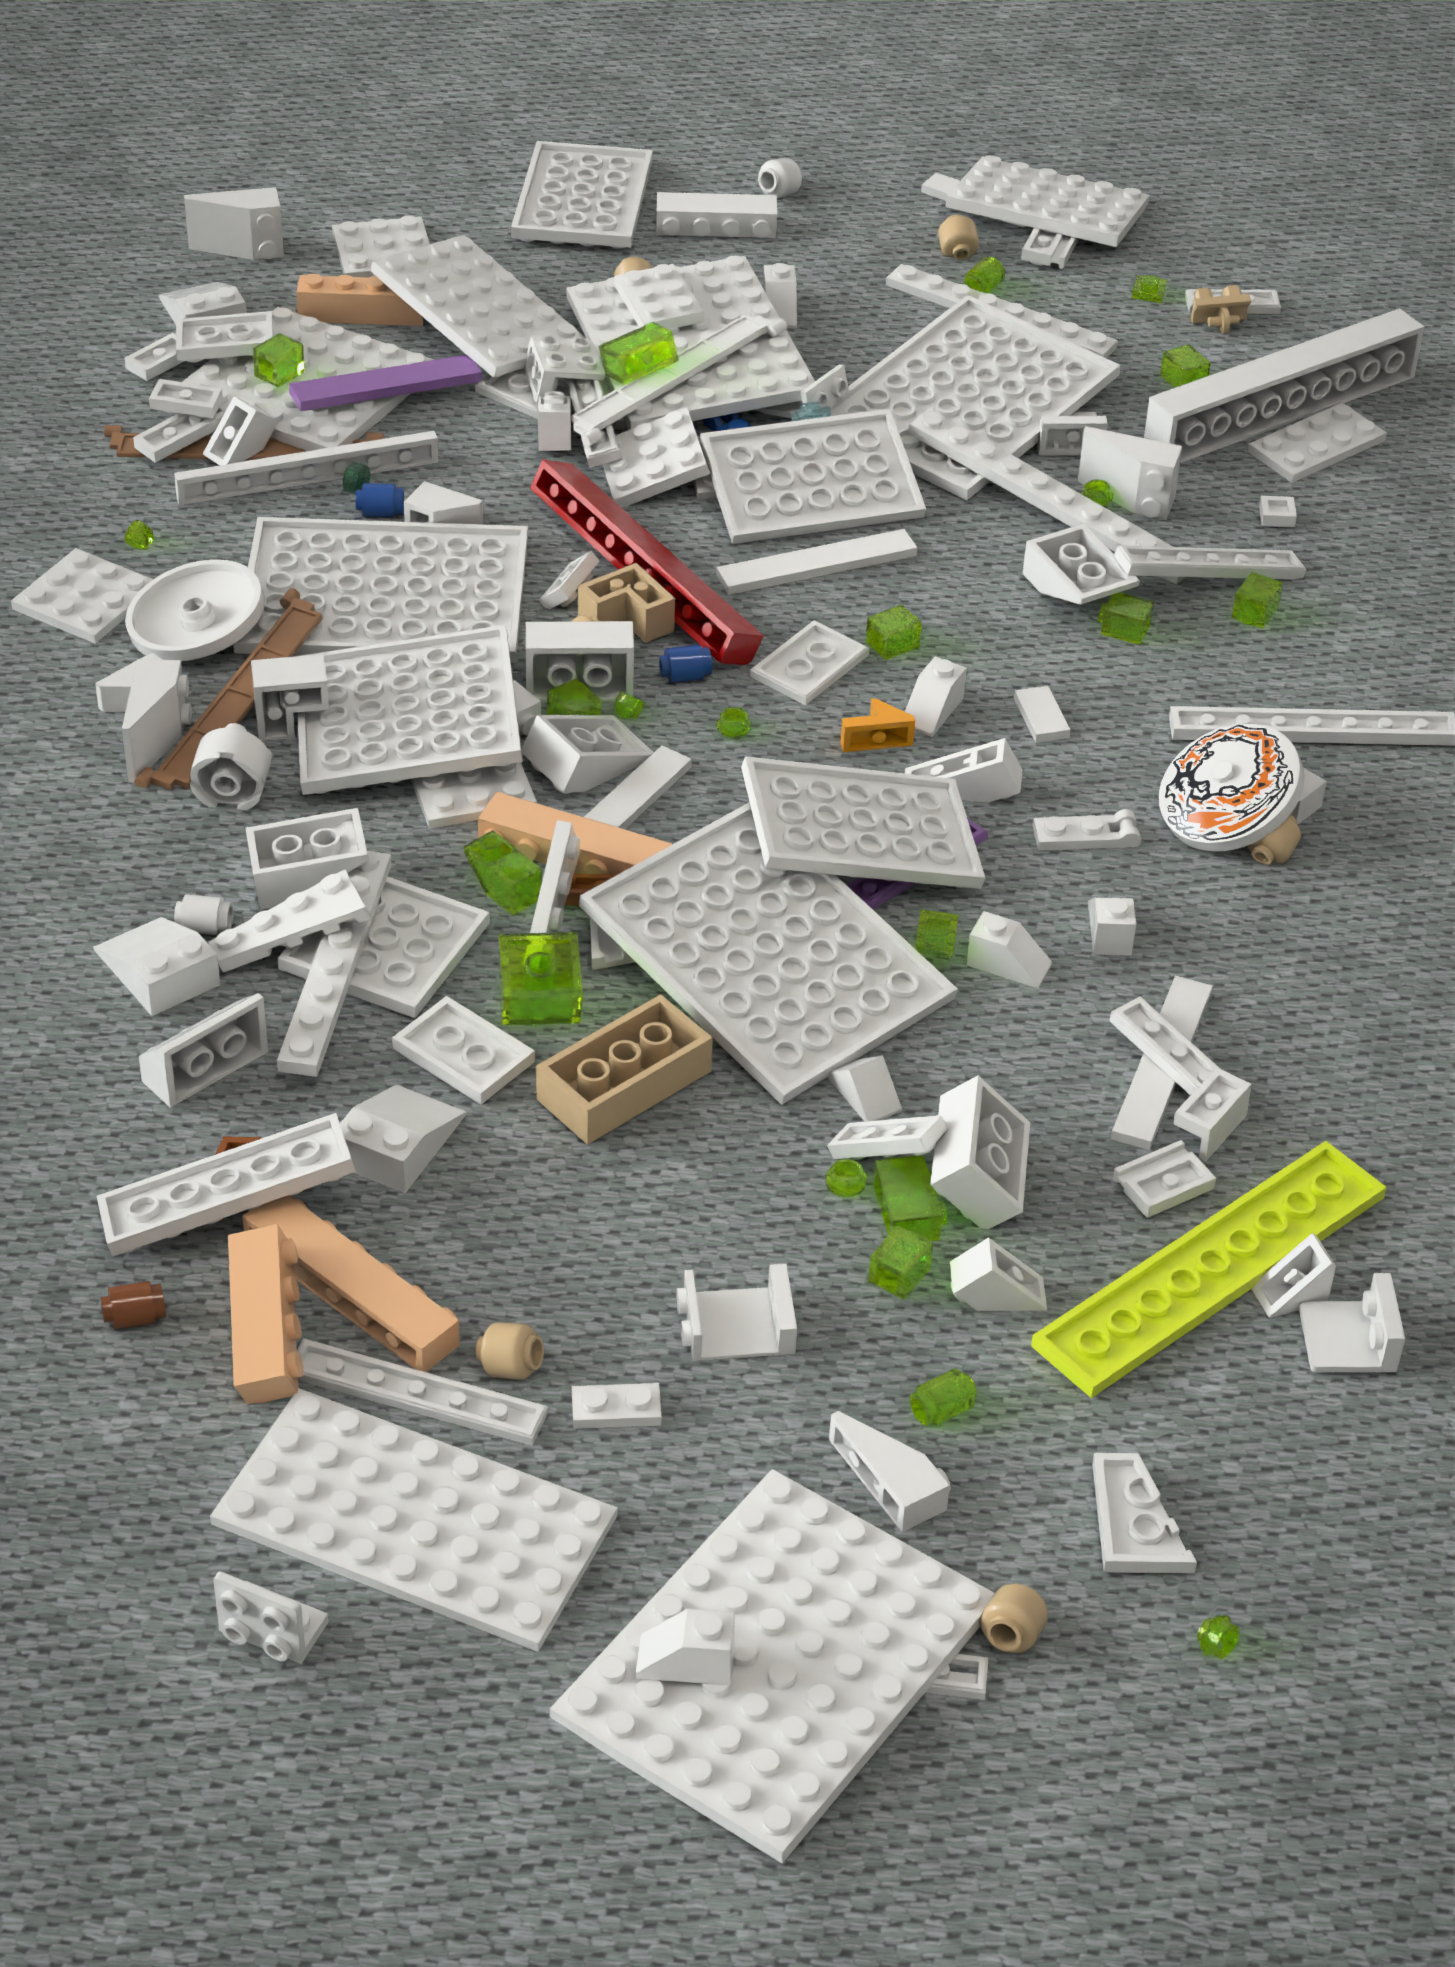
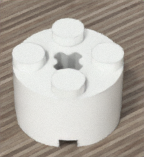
(230, 767)

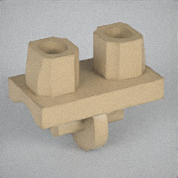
(1220, 310)

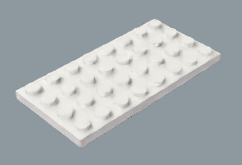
(416, 1518)

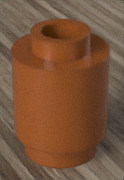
(133, 1305)

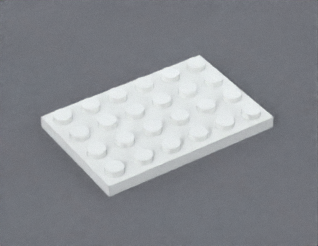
(582, 194)
(1048, 200)
(472, 301)
(812, 475)
(861, 823)

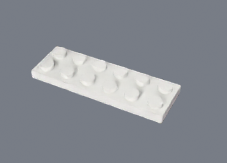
(224, 1184)

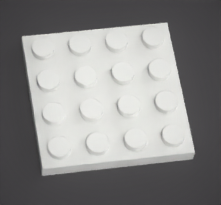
(407, 950)

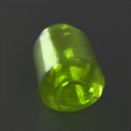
(985, 275)
(943, 1397)

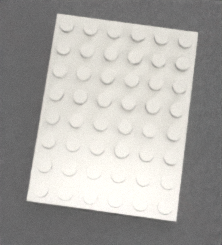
(985, 376)
(751, 378)
(388, 579)
(767, 958)
(827, 1661)

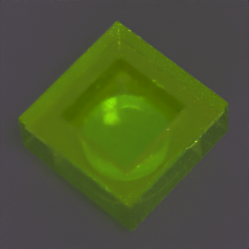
(1149, 288)

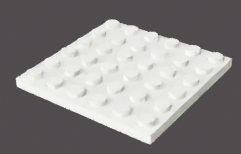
(327, 353)
(412, 711)

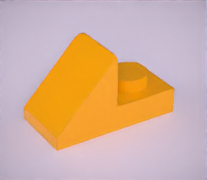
(882, 729)

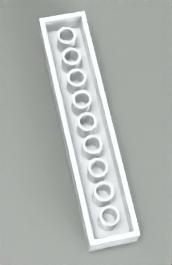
(1286, 385)

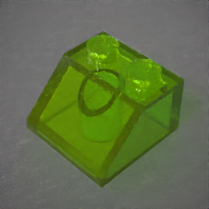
(540, 978)

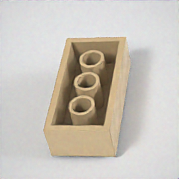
(624, 1069)

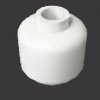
(780, 177)

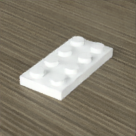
(1317, 442)

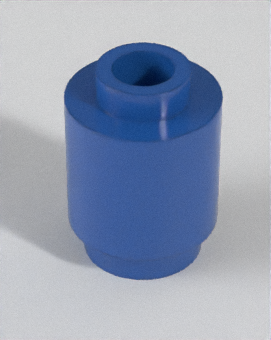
(380, 500)
(685, 663)

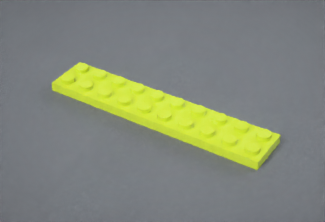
(1205, 1269)

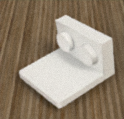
(557, 358)
(1065, 433)
(1355, 1333)
(266, 1619)

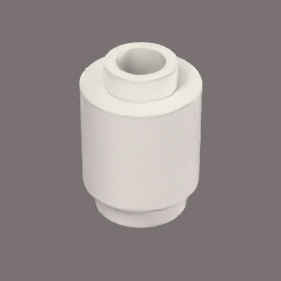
(204, 914)

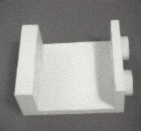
(824, 390)
(738, 1320)

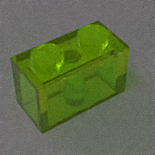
(638, 353)
(907, 1196)

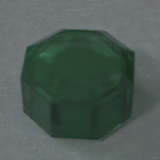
(355, 476)

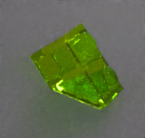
(504, 872)

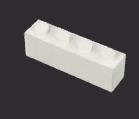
(716, 215)

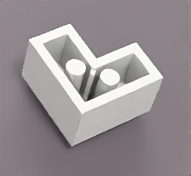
(285, 688)

